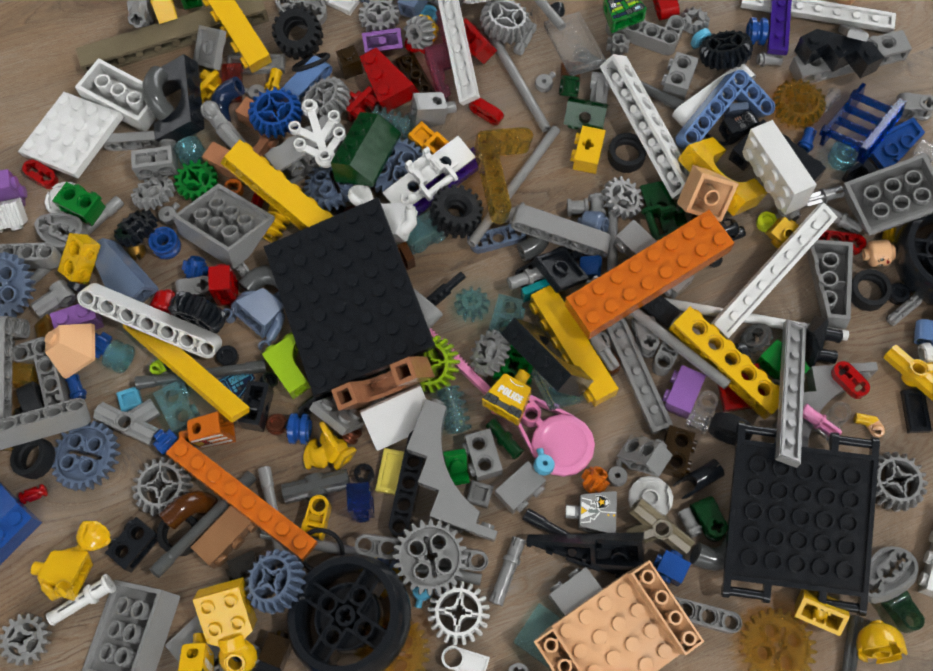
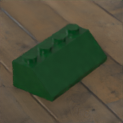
(364, 150)

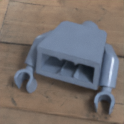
(260, 312)

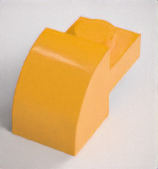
(424, 137)

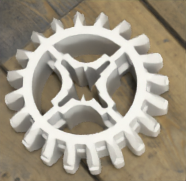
(447, 611)

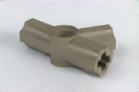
(650, 518)

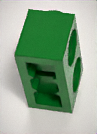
(79, 202)

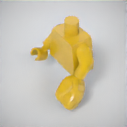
(68, 569)

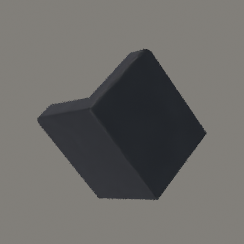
(858, 170)

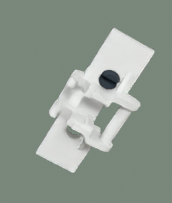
(426, 168)

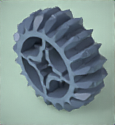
(283, 581)

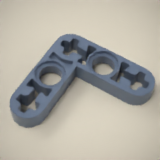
(514, 239)

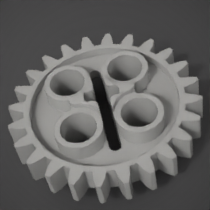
(408, 562)

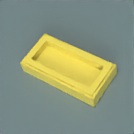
(389, 471)

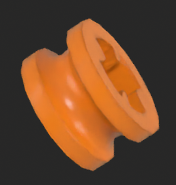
(235, 183)

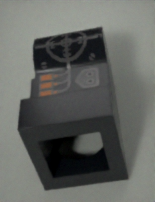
(738, 125)

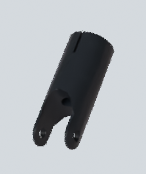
(702, 476)

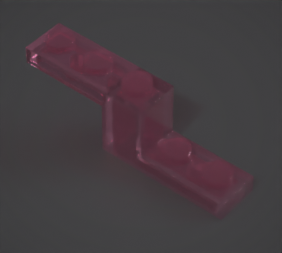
(438, 60)

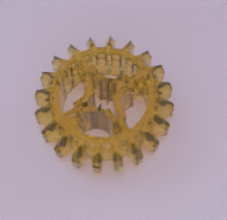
(797, 110)

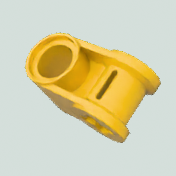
(317, 519)

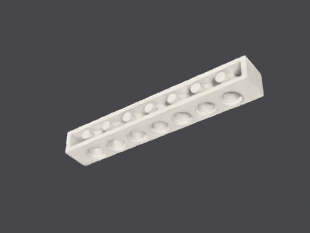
(646, 122)

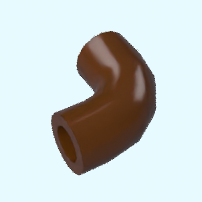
(186, 506)

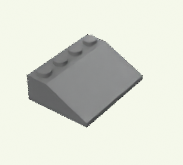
(892, 195)
(223, 225)
(132, 629)

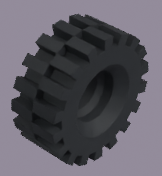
(456, 199)

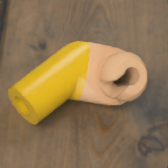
(871, 422)

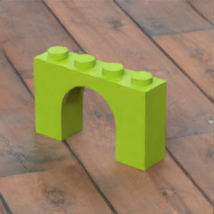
(282, 361)

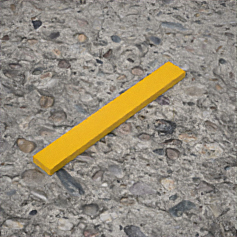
(194, 375)

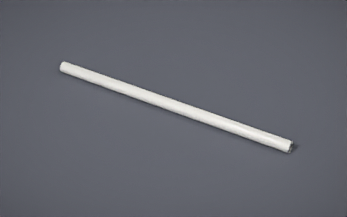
(751, 319)

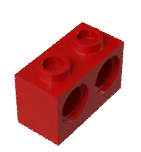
(478, 43)
(222, 284)

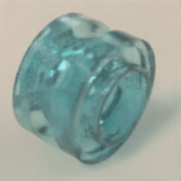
(189, 149)
(838, 160)
(118, 356)

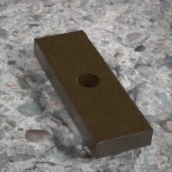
(413, 71)

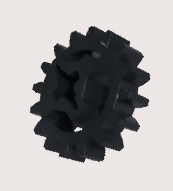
(135, 228)

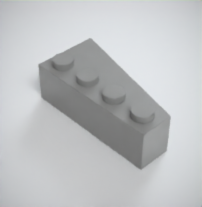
(832, 279)

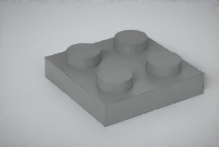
(209, 47)
(341, 421)

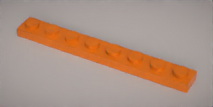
(242, 498)

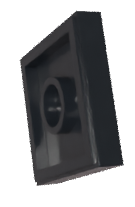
(560, 269)

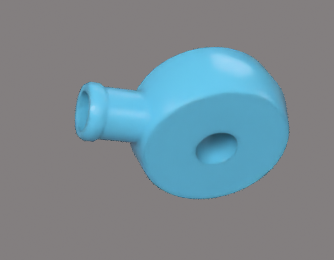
(543, 463)
(420, 598)

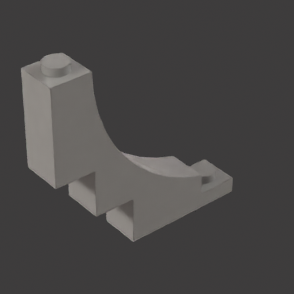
(824, 389)
(449, 504)

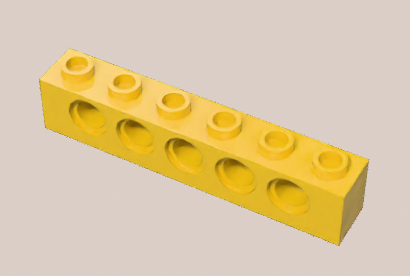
(741, 363)

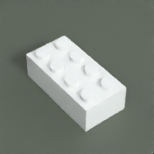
(117, 91)
(778, 167)

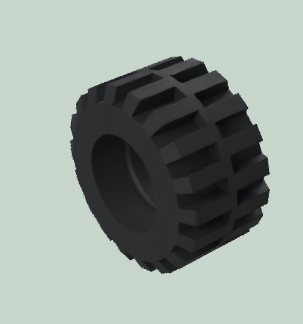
(290, 19)

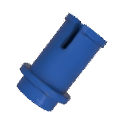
(807, 139)
(75, 387)

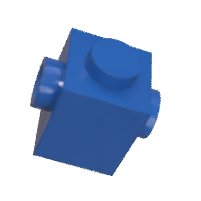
(671, 567)

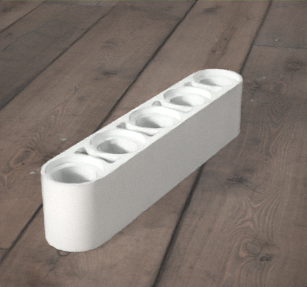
(689, 107)

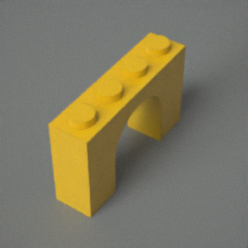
(706, 155)

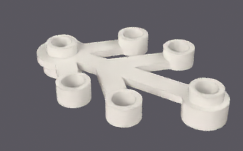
(318, 136)

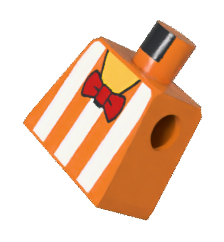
(209, 430)

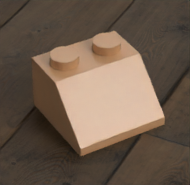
(707, 191)

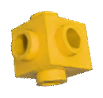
(781, 230)

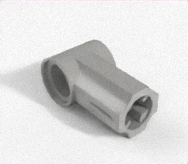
(599, 87)
(58, 296)

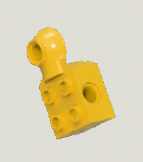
(227, 621)

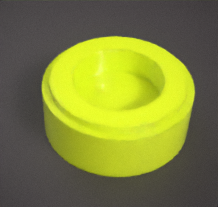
(765, 221)

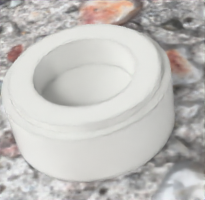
(925, 352)

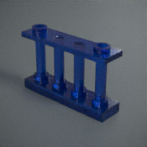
(873, 136)

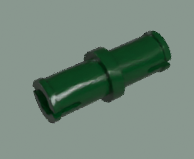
(504, 438)

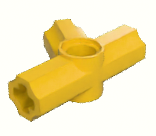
(914, 372)

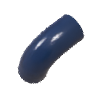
(226, 93)

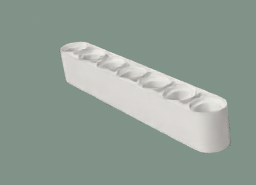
(139, 320)

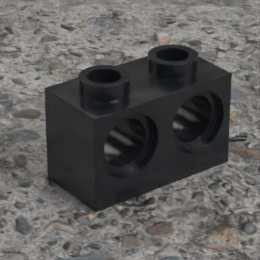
(136, 548)

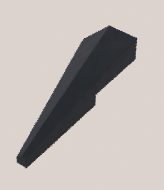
(598, 551)

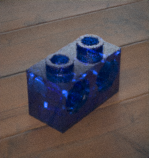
(360, 501)

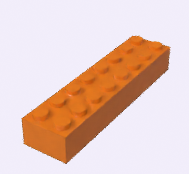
(648, 274)

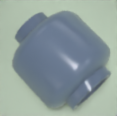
(595, 220)

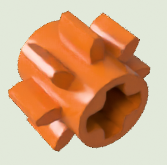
(595, 479)

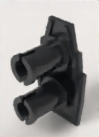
(816, 335)

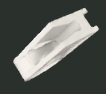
(470, 660)

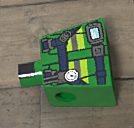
(623, 13)

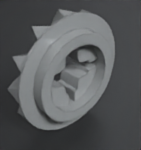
(701, 23)

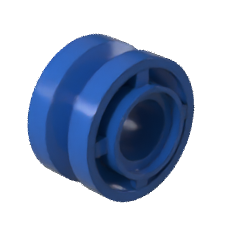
(758, 30)
(168, 250)
(299, 428)

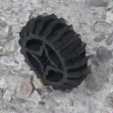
(726, 50)
(197, 311)

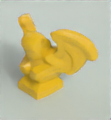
(332, 450)

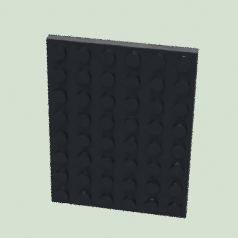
(348, 297)

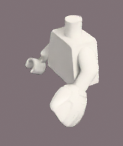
(399, 215)

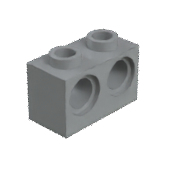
(682, 76)
(154, 162)
(486, 454)
(645, 455)

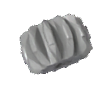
(419, 32)

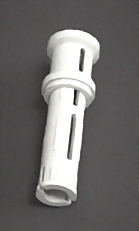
(90, 595)

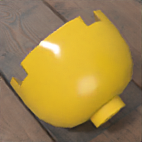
(880, 642)

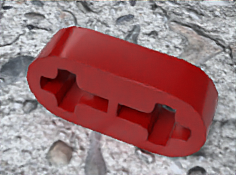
(486, 111)
(42, 171)
(850, 380)

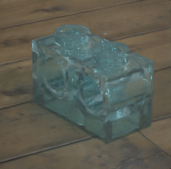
(501, 317)
(172, 409)

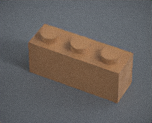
(223, 537)

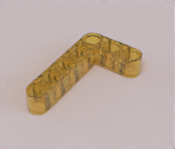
(487, 149)

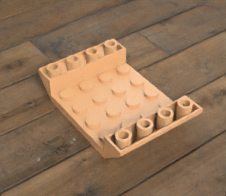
(621, 628)

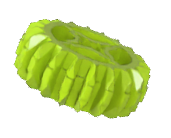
(449, 363)

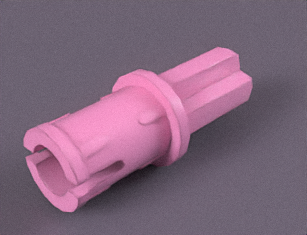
(819, 420)

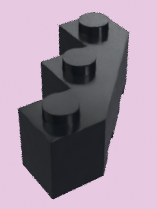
(839, 51)

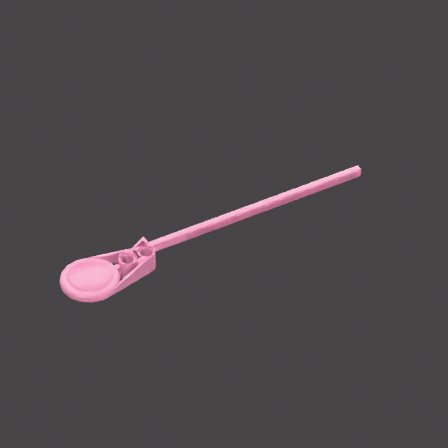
(561, 435)

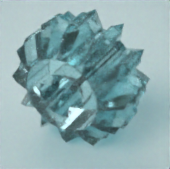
(470, 296)

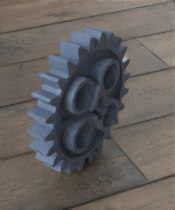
(409, 152)
(323, 189)
(18, 283)
(78, 474)

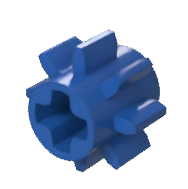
(195, 267)
(101, 343)
(164, 440)

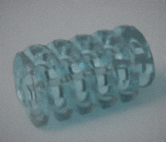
(403, 124)
(454, 419)

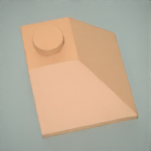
(71, 347)

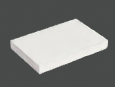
(393, 417)

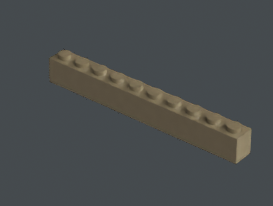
(160, 38)

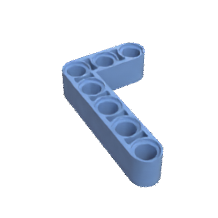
(720, 104)

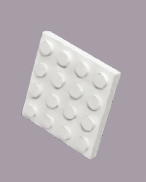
(71, 134)

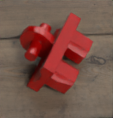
(360, 101)

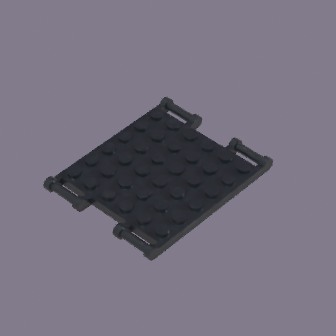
(804, 522)

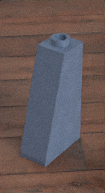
(122, 273)

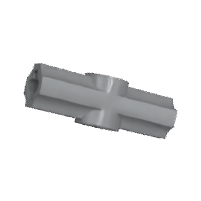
(140, 13)
(139, 417)

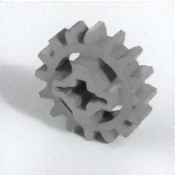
(379, 15)
(153, 192)
(622, 198)
(489, 353)
(31, 646)

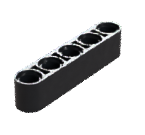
(404, 494)

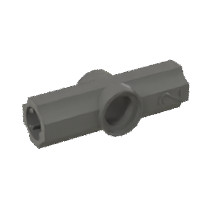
(315, 485)

